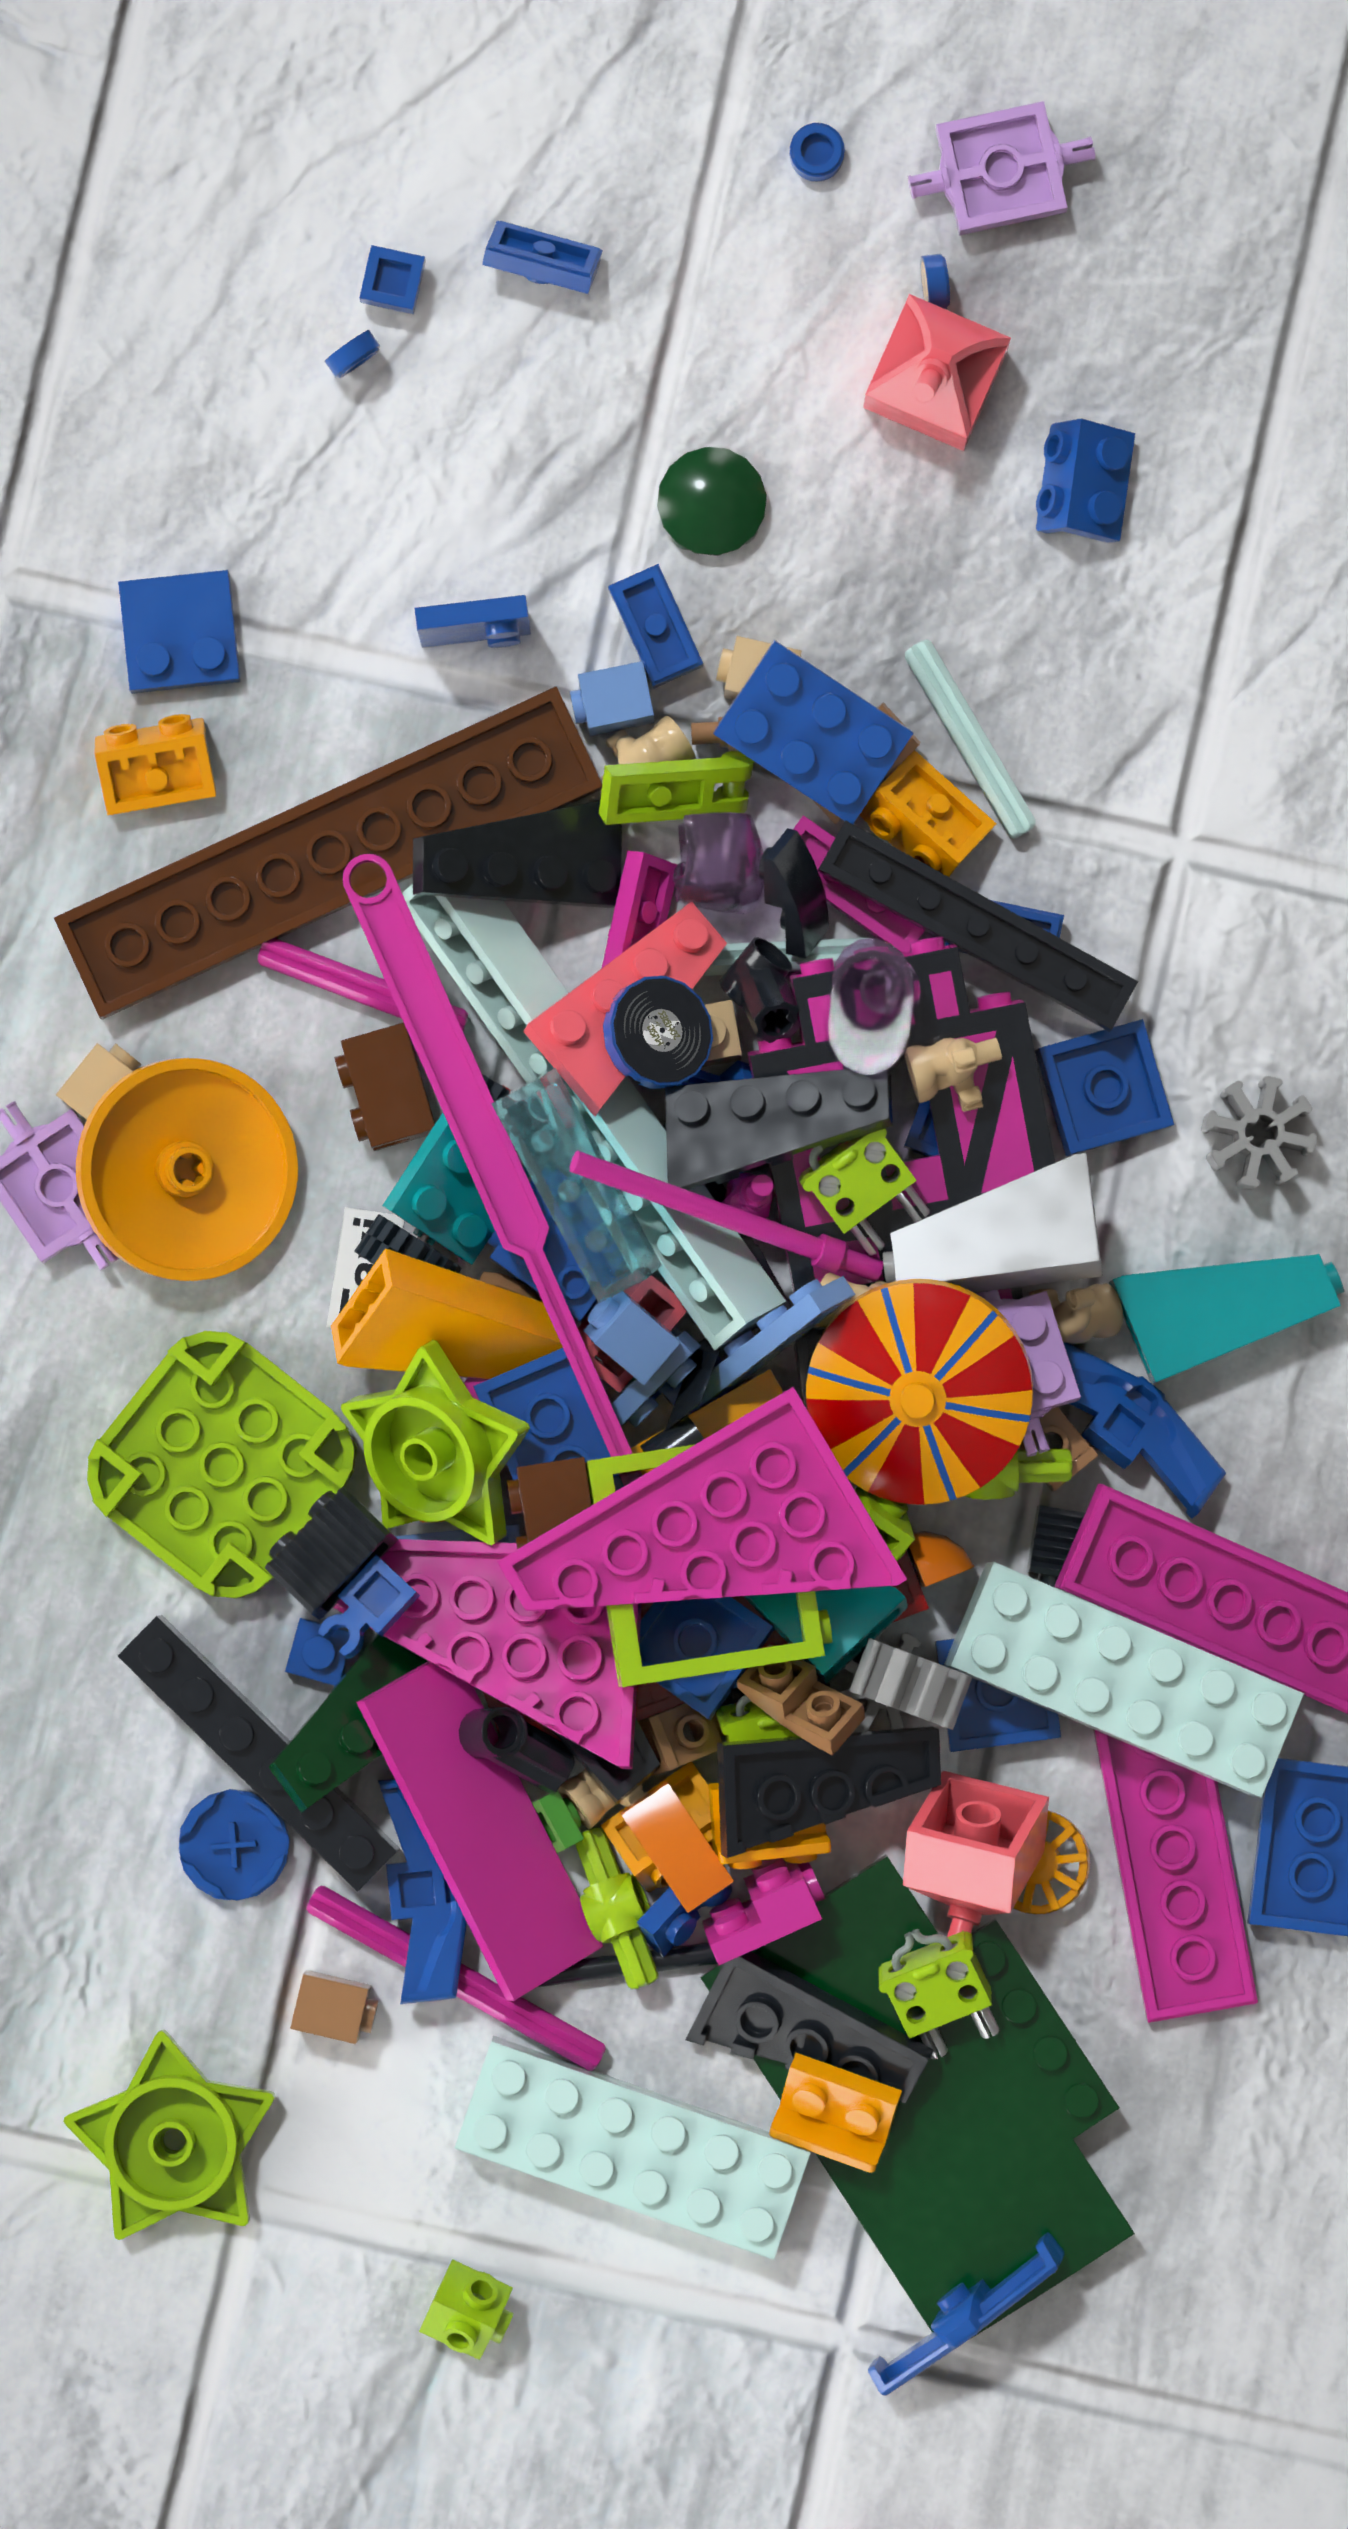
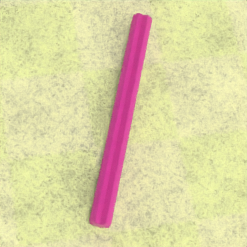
(472, 1986)

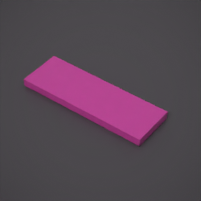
(1211, 1594)
(480, 1831)
(1176, 1883)

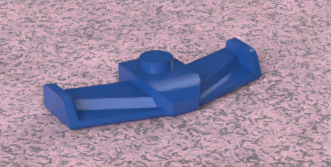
(1137, 1418)
(423, 1895)
(965, 2314)

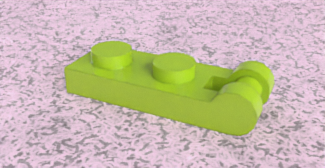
(674, 788)

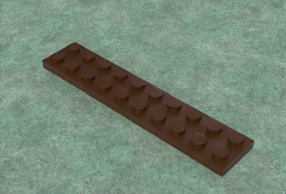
(294, 862)

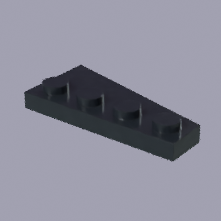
(791, 1785)
(777, 2014)

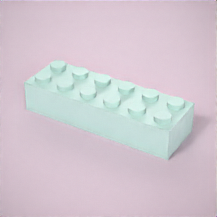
(1124, 1679)
(632, 2147)

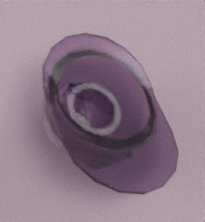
(871, 1006)

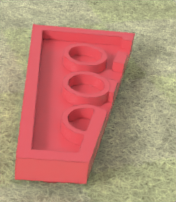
(572, 1028)

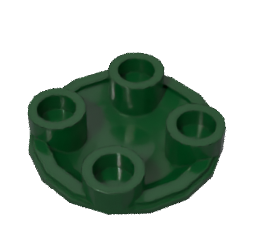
(711, 501)

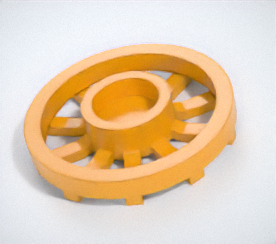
(1050, 1866)

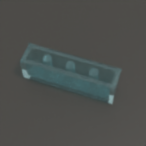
(588, 1214)

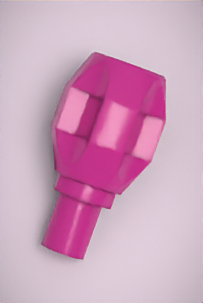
(750, 1194)

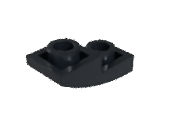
(796, 887)

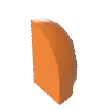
(937, 1557)

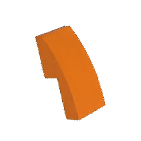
(676, 1847)

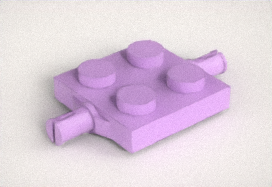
(1001, 168)
(41, 1186)
(1048, 1359)

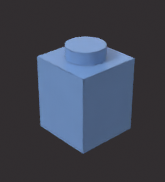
(613, 699)
(630, 1336)

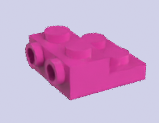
(779, 1904)

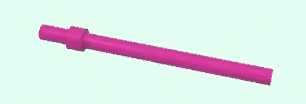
(823, 1251)

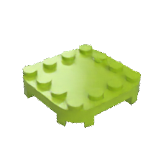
(218, 1462)

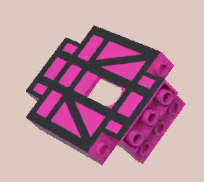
(975, 1146)

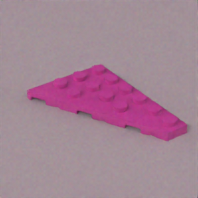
(726, 1518)
(539, 1662)

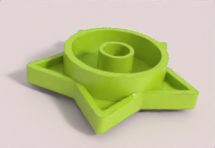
(436, 1448)
(145, 2174)

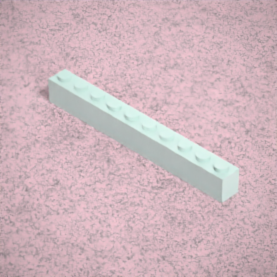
(511, 987)

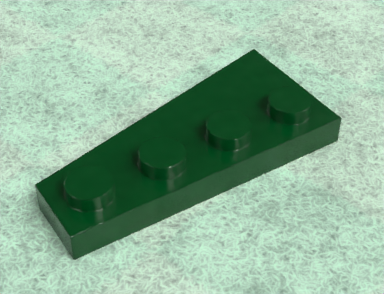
(336, 1736)

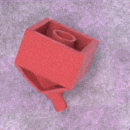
(936, 372)
(974, 1847)

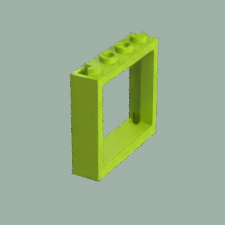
(813, 1622)

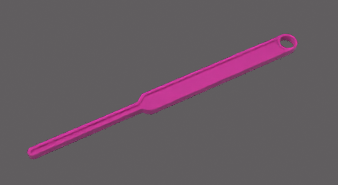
(474, 1121)

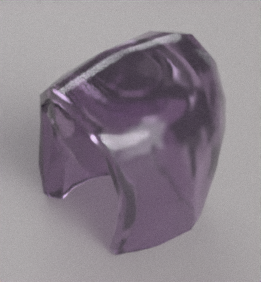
(719, 863)

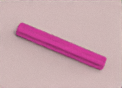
(333, 976)

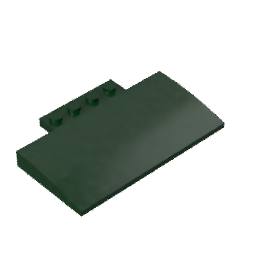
(987, 2135)

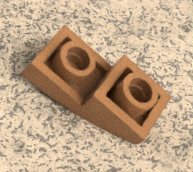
(803, 1704)

